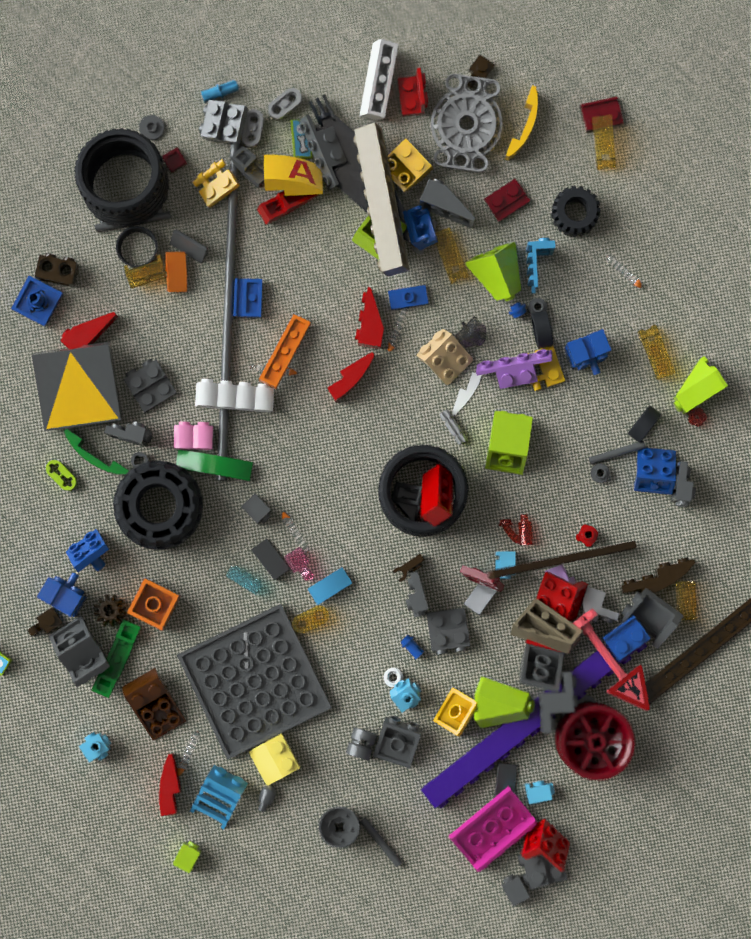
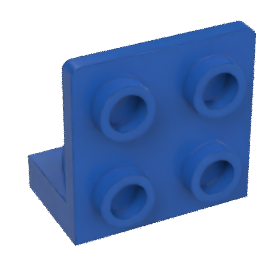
(655, 471)

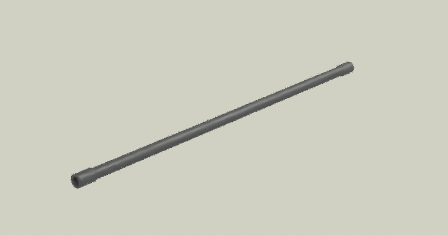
(228, 306)

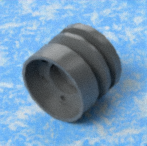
(327, 827)

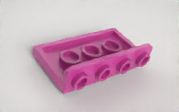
(493, 829)

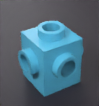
(405, 694)
(89, 750)

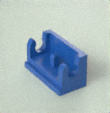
(420, 227)

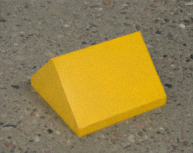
(455, 712)

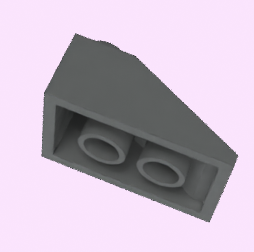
(443, 202)
(541, 668)

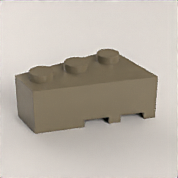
(546, 627)

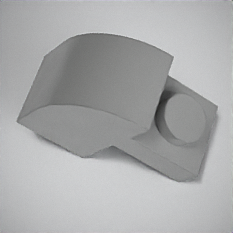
(594, 599)

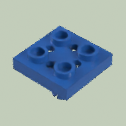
(30, 298)
(88, 551)

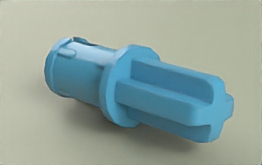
(220, 90)

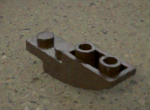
(665, 576)

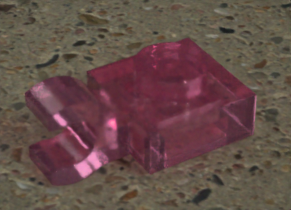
(298, 561)

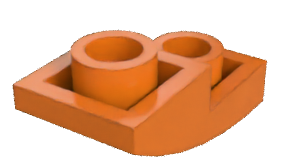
(176, 271)

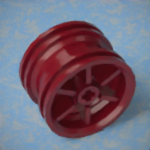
(608, 764)

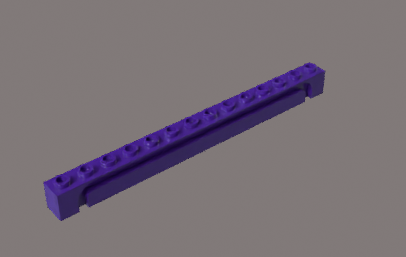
(511, 734)

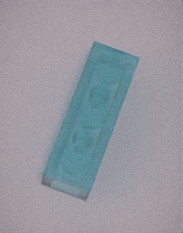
(244, 579)

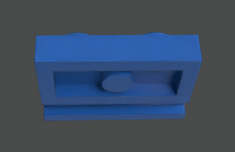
(248, 298)
(626, 638)

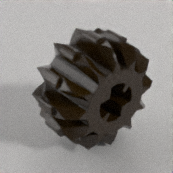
(104, 614)

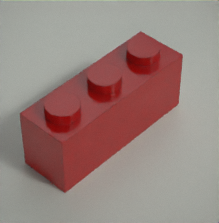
(436, 495)

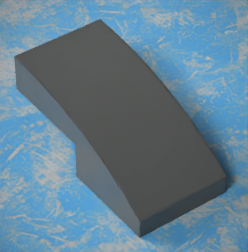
(248, 166)

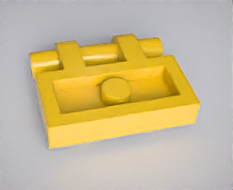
(219, 187)
(551, 371)

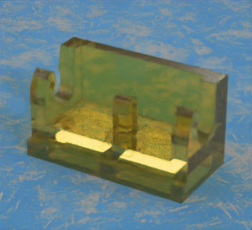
(146, 273)
(686, 599)

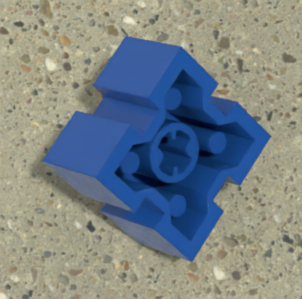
(588, 351)
(63, 594)

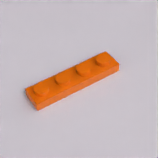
(284, 351)

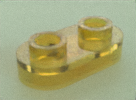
(310, 618)

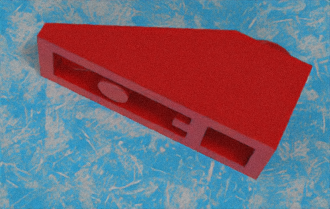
(87, 332)

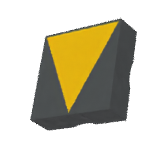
(77, 386)

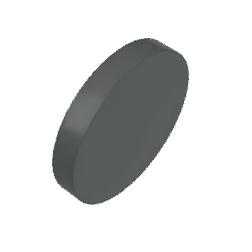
(151, 127)

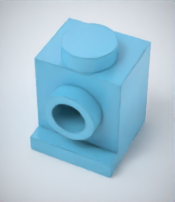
(505, 560)
(539, 792)

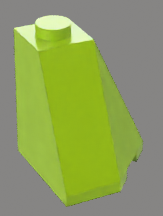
(498, 271)
(699, 386)
(500, 703)

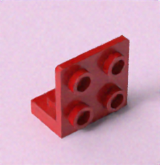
(411, 93)
(562, 595)
(547, 841)

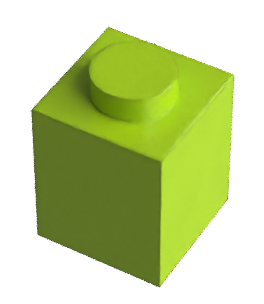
(187, 856)

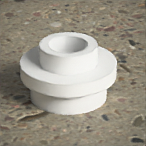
(391, 671)

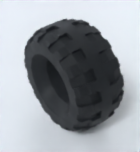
(174, 530)

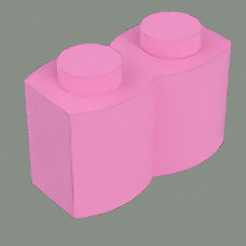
(193, 437)

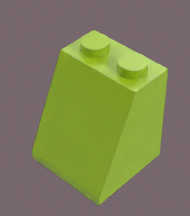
(509, 442)

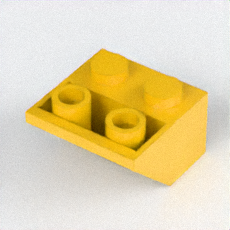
(407, 165)

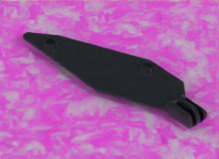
(348, 173)

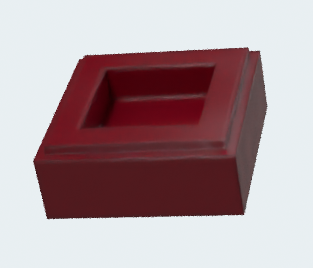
(174, 160)

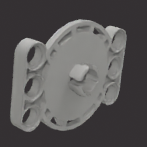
(463, 105)

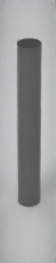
(616, 452)
(381, 842)

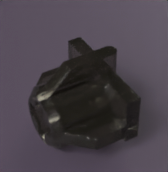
(472, 333)

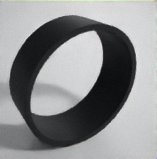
(127, 232)

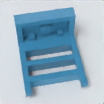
(537, 248)
(224, 787)

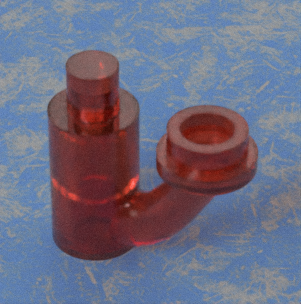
(525, 530)

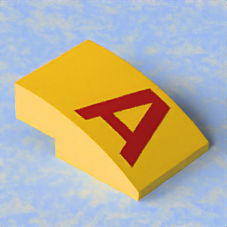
(292, 175)

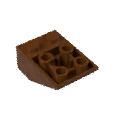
(153, 704)

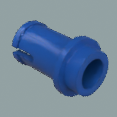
(414, 649)

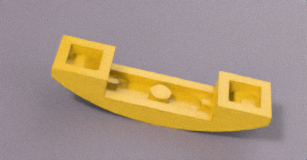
(516, 145)

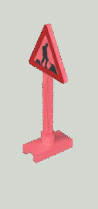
(630, 686)

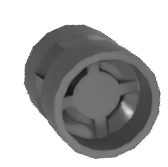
(359, 750)

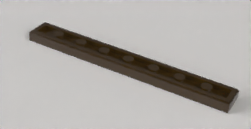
(561, 560)
(699, 651)

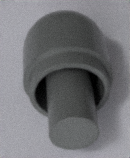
(266, 797)

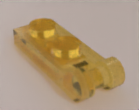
(604, 141)
(450, 255)
(656, 352)

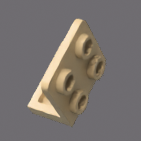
(445, 356)

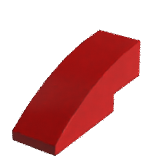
(281, 205)
(350, 377)
(168, 786)

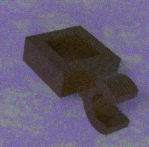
(480, 68)
(413, 564)
(47, 621)

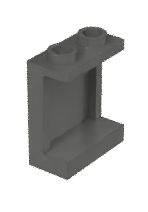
(654, 615)

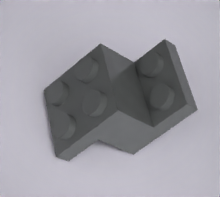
(79, 651)
(557, 702)

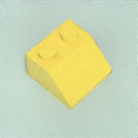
(274, 759)

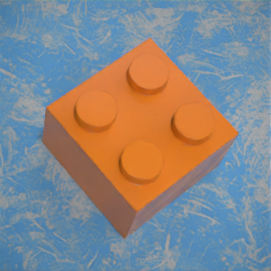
(153, 604)

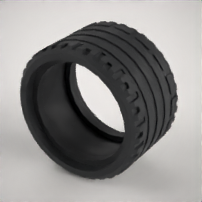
(113, 144)
(432, 454)

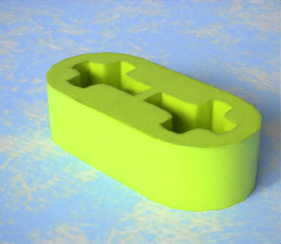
(58, 478)

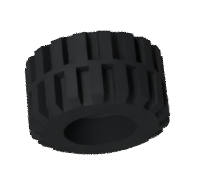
(575, 195)

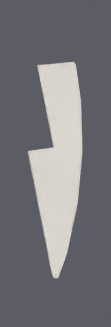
(465, 395)

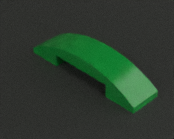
(76, 442)
(214, 465)
(117, 658)

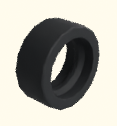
(542, 329)
(644, 424)

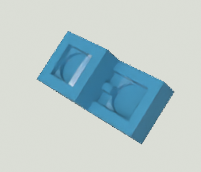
(329, 586)

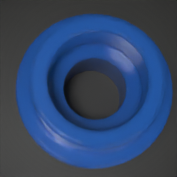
(517, 309)

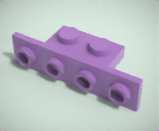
(515, 370)

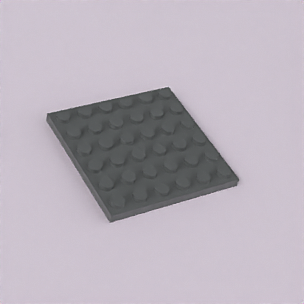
(256, 701)

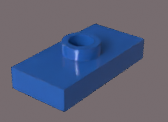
(408, 297)

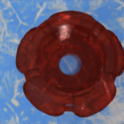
(697, 422)

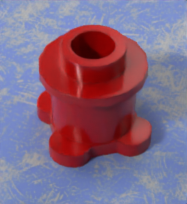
(581, 535)

